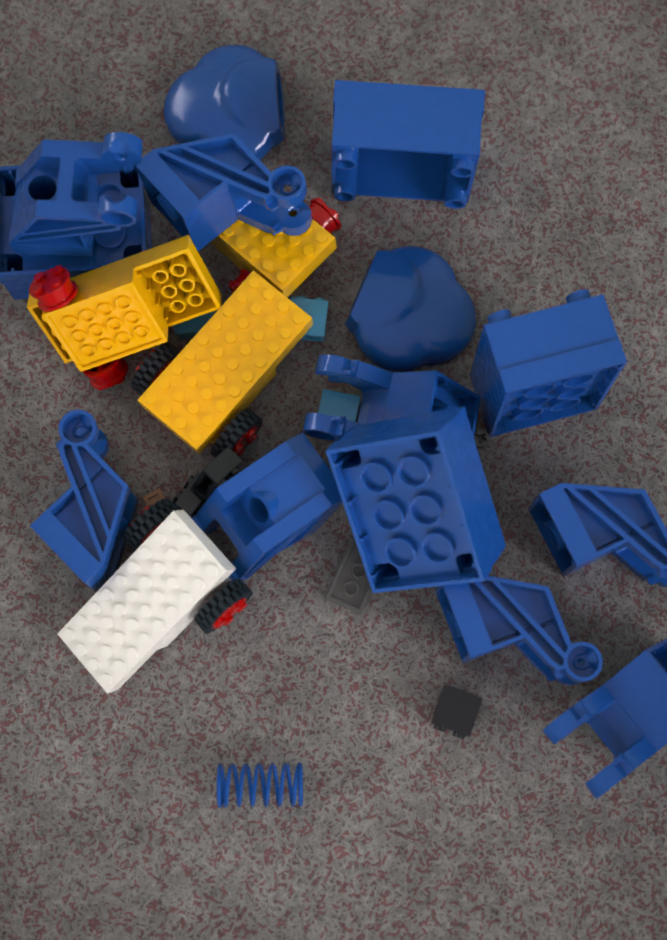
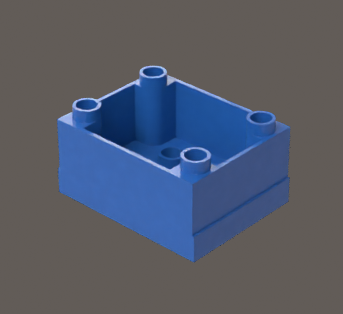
(405, 141)
(108, 247)
(546, 363)
(418, 501)

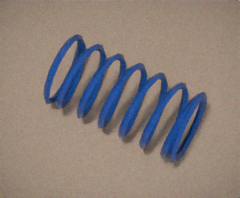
(223, 787)

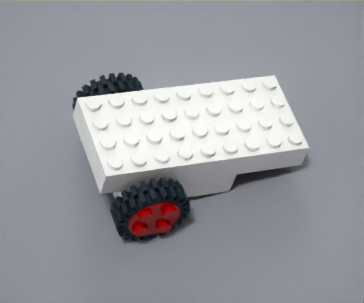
(154, 596)

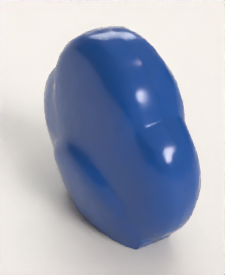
(229, 94)
(411, 311)

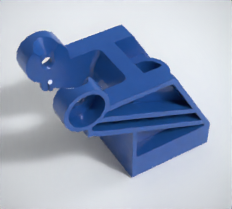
(218, 181)
(59, 195)
(387, 396)
(272, 504)
(94, 513)
(597, 521)
(521, 614)
(625, 714)

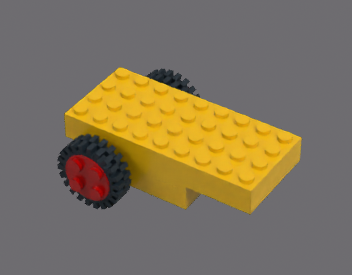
(222, 369)

